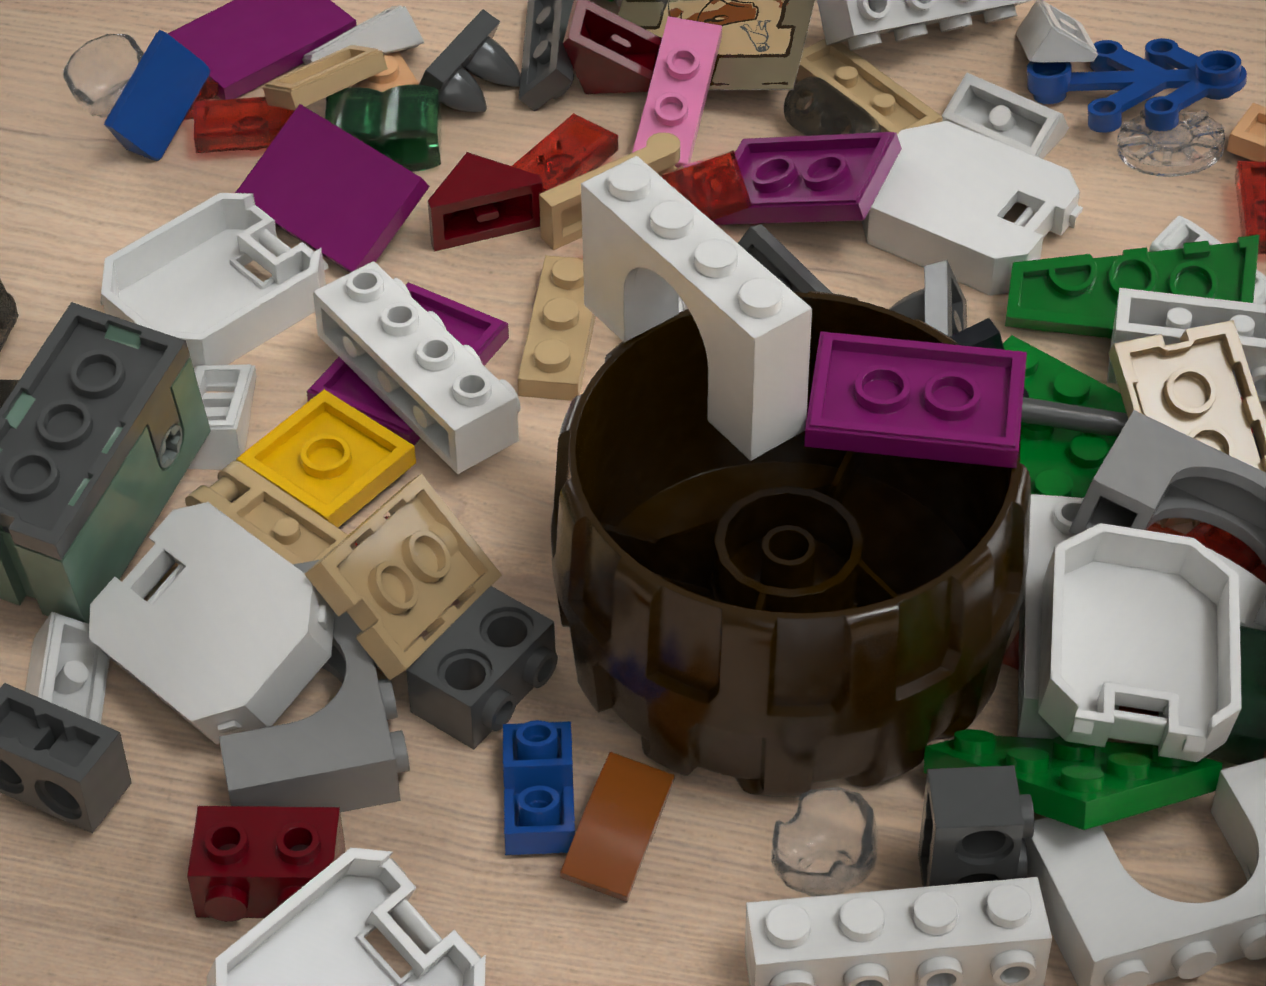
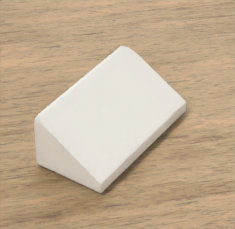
(1054, 36)
(1005, 116)
(68, 667)

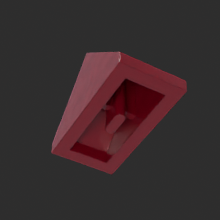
(609, 50)
(483, 202)

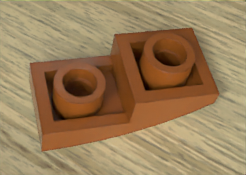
(617, 826)

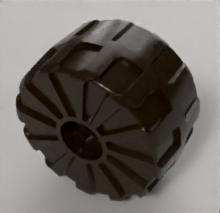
(784, 604)

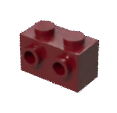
(258, 856)

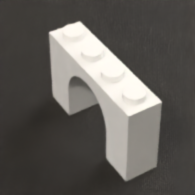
(654, 245)
(1132, 937)

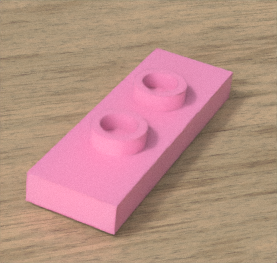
(680, 83)

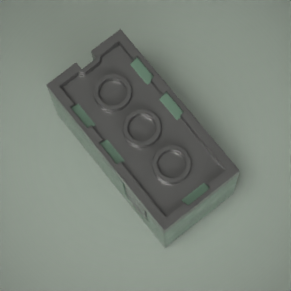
(91, 456)

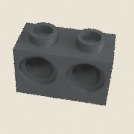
(482, 667)
(59, 760)
(974, 826)

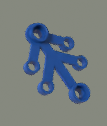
(1210, 75)

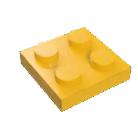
(330, 457)

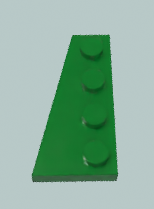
(1082, 291)

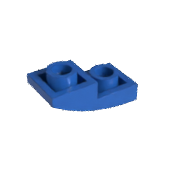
(538, 787)

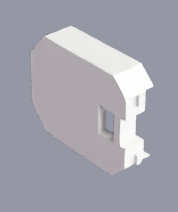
(951, 200)
(195, 285)
(1142, 628)
(224, 633)
(323, 930)

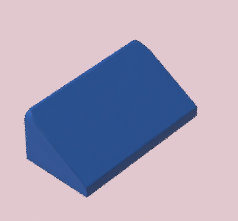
(157, 97)

